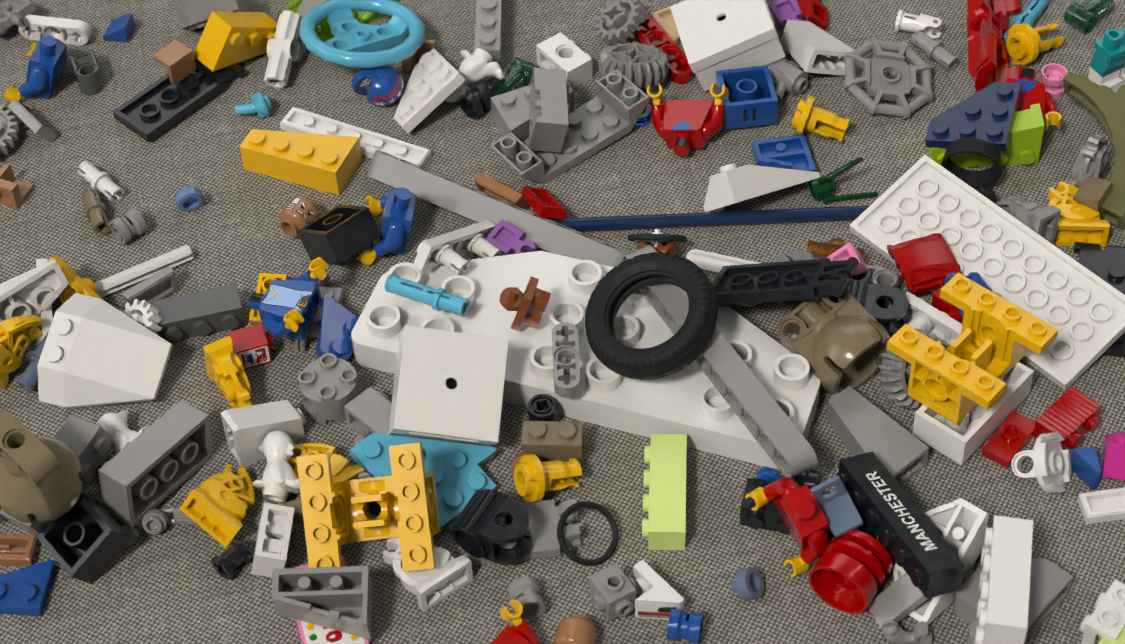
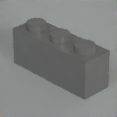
(200, 313)

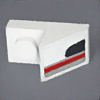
(656, 594)

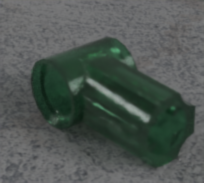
(1086, 15)
(517, 76)

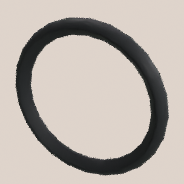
(564, 547)

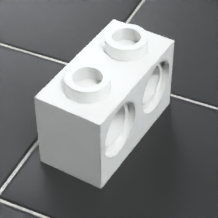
(272, 539)

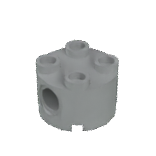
(327, 388)

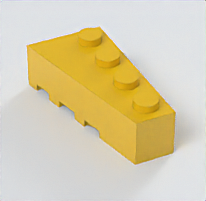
(302, 158)

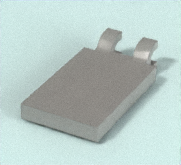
(543, 528)

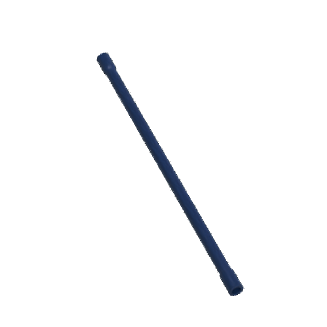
(712, 218)

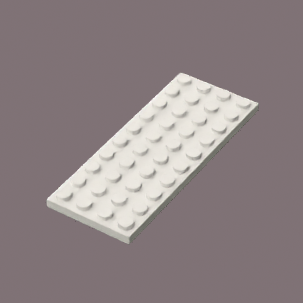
(1009, 260)

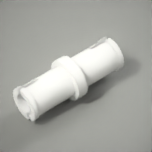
(101, 181)

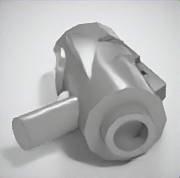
(787, 77)

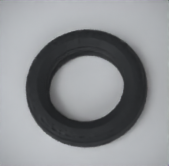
(682, 346)

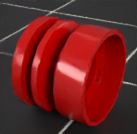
(850, 571)

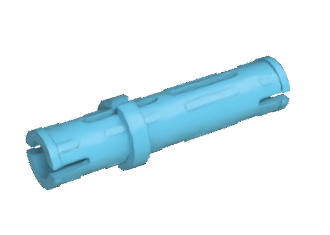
(1030, 13)
(437, 298)

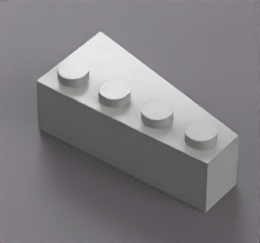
(88, 443)

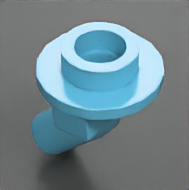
(259, 105)

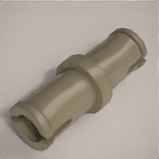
(96, 211)

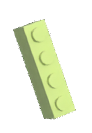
(666, 492)

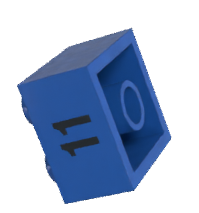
(750, 99)

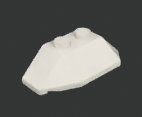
(964, 530)

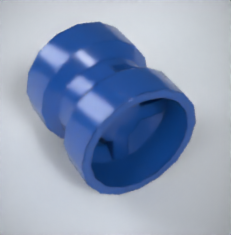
(685, 626)

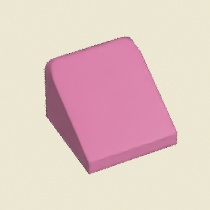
(849, 251)

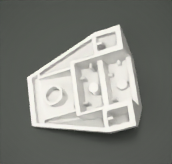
(99, 357)

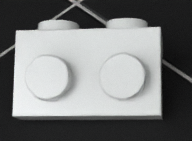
(1108, 616)

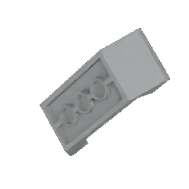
(590, 130)

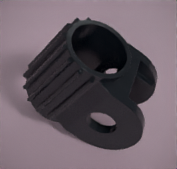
(873, 299)
(493, 520)

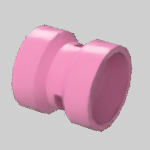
(1052, 77)

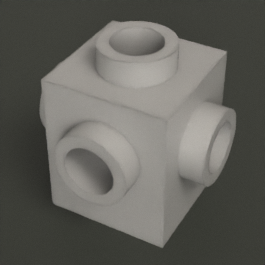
(612, 592)

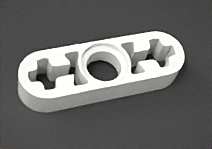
(72, 31)

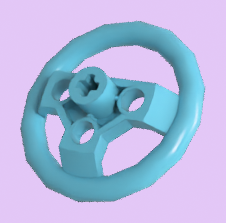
(359, 43)

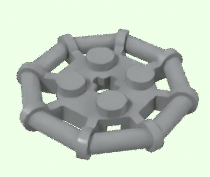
(883, 88)

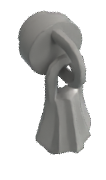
(156, 520)

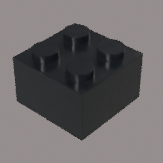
(339, 234)
(84, 539)

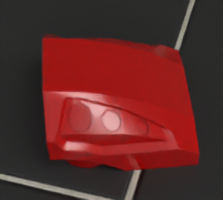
(924, 262)

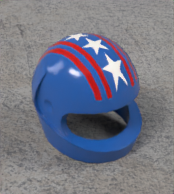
(385, 85)

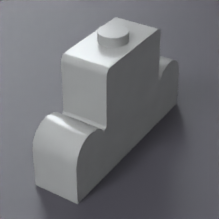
(1047, 590)

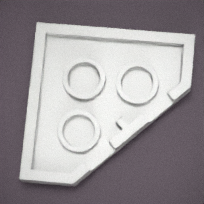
(427, 88)

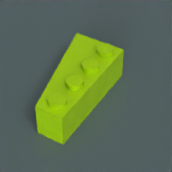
(1022, 148)

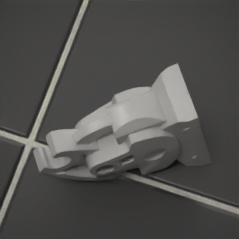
(1091, 161)
(1033, 215)

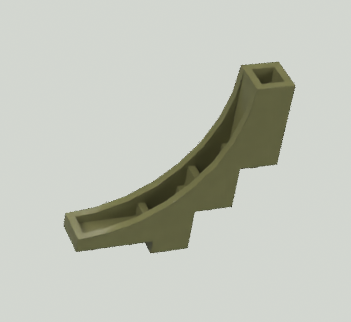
(1110, 112)

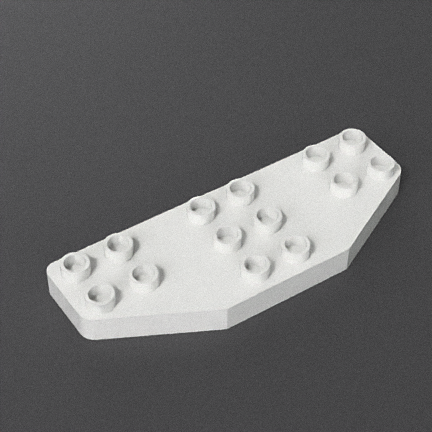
(665, 405)

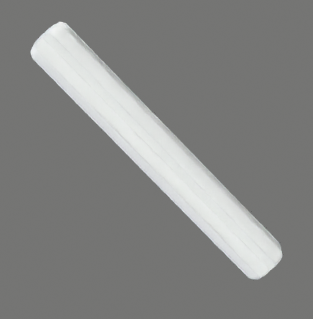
(143, 270)

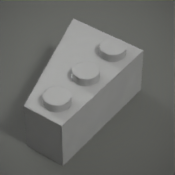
(512, 111)
(326, 597)

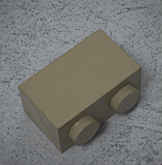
(553, 440)

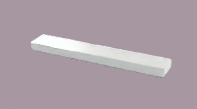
(308, 122)

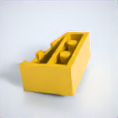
(234, 38)

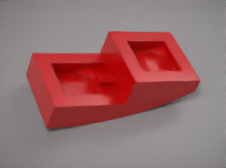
(814, 12)

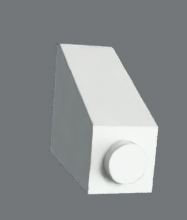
(814, 48)
(250, 424)

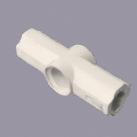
(283, 49)

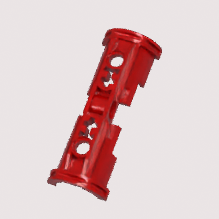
(986, 52)

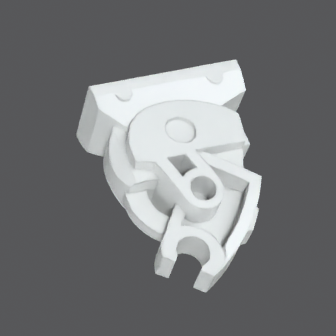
(431, 584)

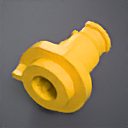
(1025, 42)
(818, 120)
(536, 477)

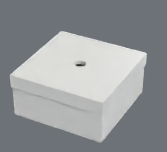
(726, 35)
(448, 386)

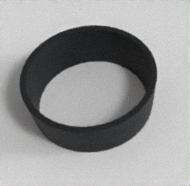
(976, 146)

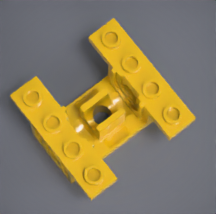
(972, 367)
(340, 515)

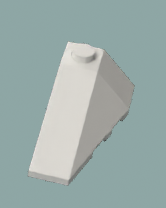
(749, 182)
(31, 291)

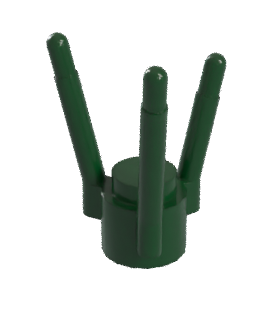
(824, 186)

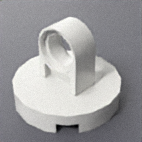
(1050, 463)

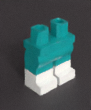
(1109, 59)

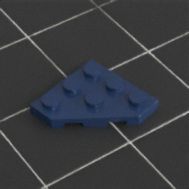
(983, 116)

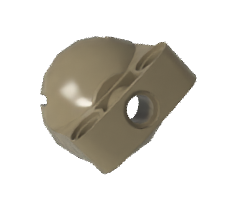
(835, 340)
(36, 473)

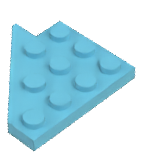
(454, 467)

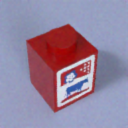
(252, 346)

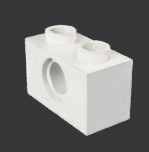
(563, 54)

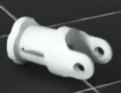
(912, 23)

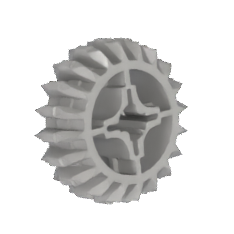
(637, 62)
(896, 375)

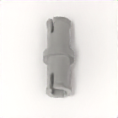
(934, 50)

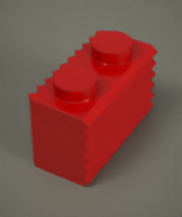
(1070, 417)

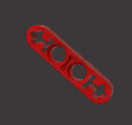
(655, 32)

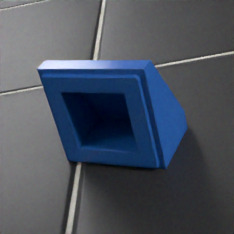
(120, 28)
(1086, 465)

